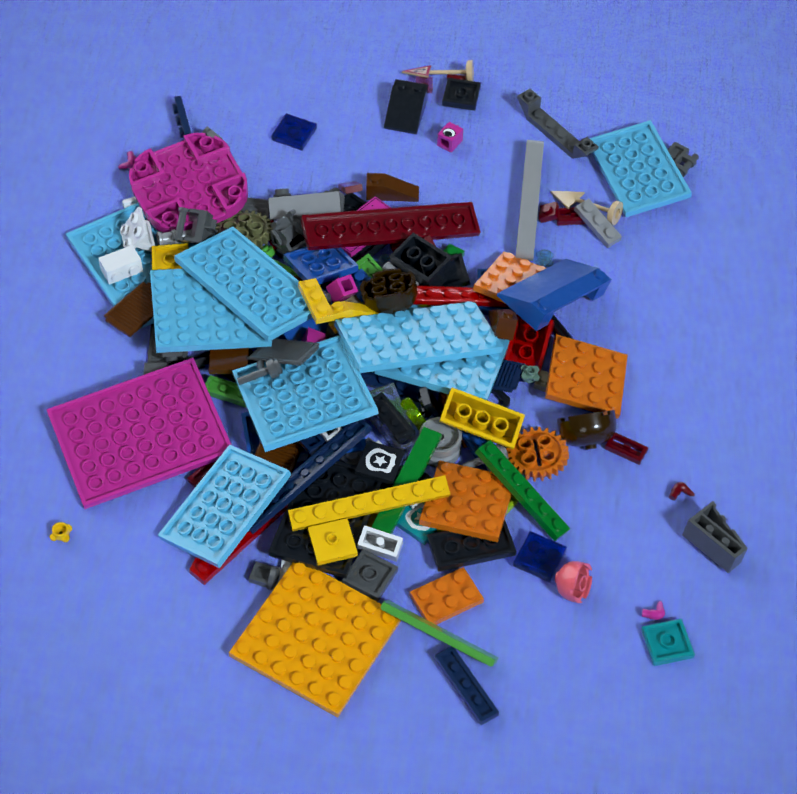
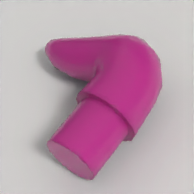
(129, 164)
(656, 614)

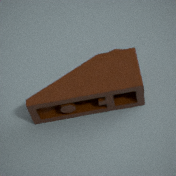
(390, 188)
(503, 323)

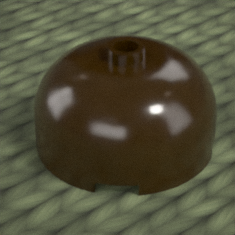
(389, 291)
(588, 429)

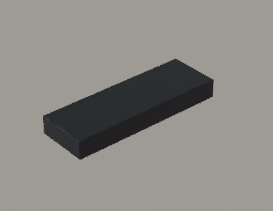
(392, 419)

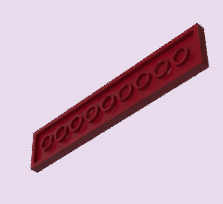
(389, 225)

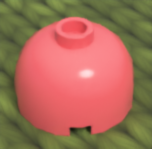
(574, 581)

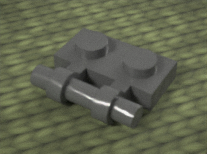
(680, 153)

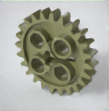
(251, 225)

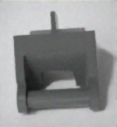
(202, 227)
(285, 230)

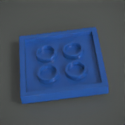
(321, 264)

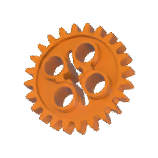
(550, 449)

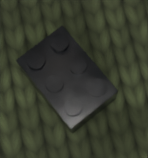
(424, 260)

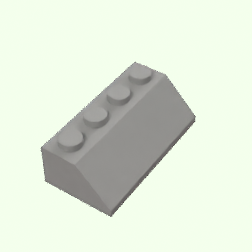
(306, 204)

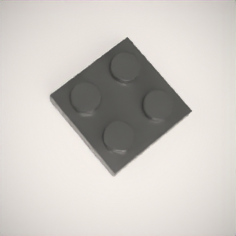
(370, 575)

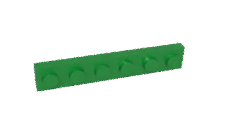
(522, 490)

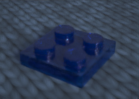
(294, 132)
(540, 556)

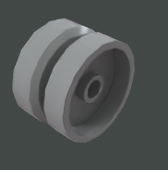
(449, 445)

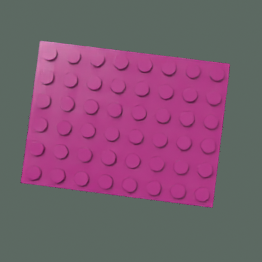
(139, 432)

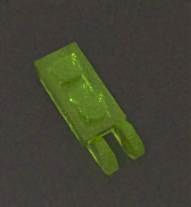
(413, 412)

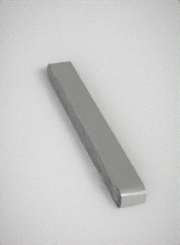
(529, 200)

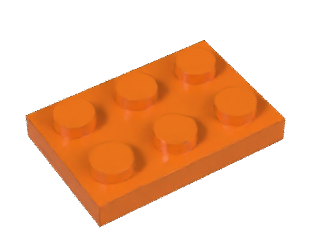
(446, 596)

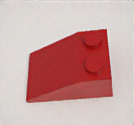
(528, 344)

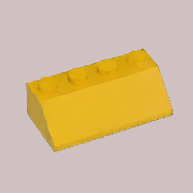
(482, 418)

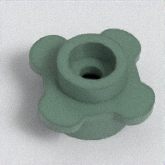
(530, 373)

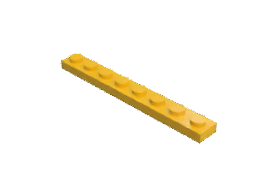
(369, 503)

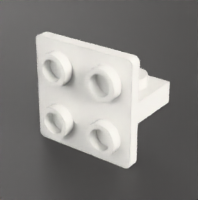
(137, 232)

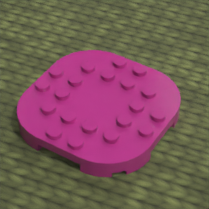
(188, 175)

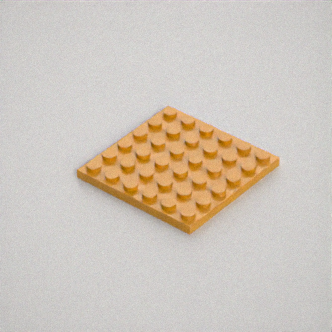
(315, 637)

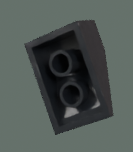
(406, 106)

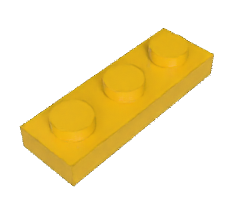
(316, 301)

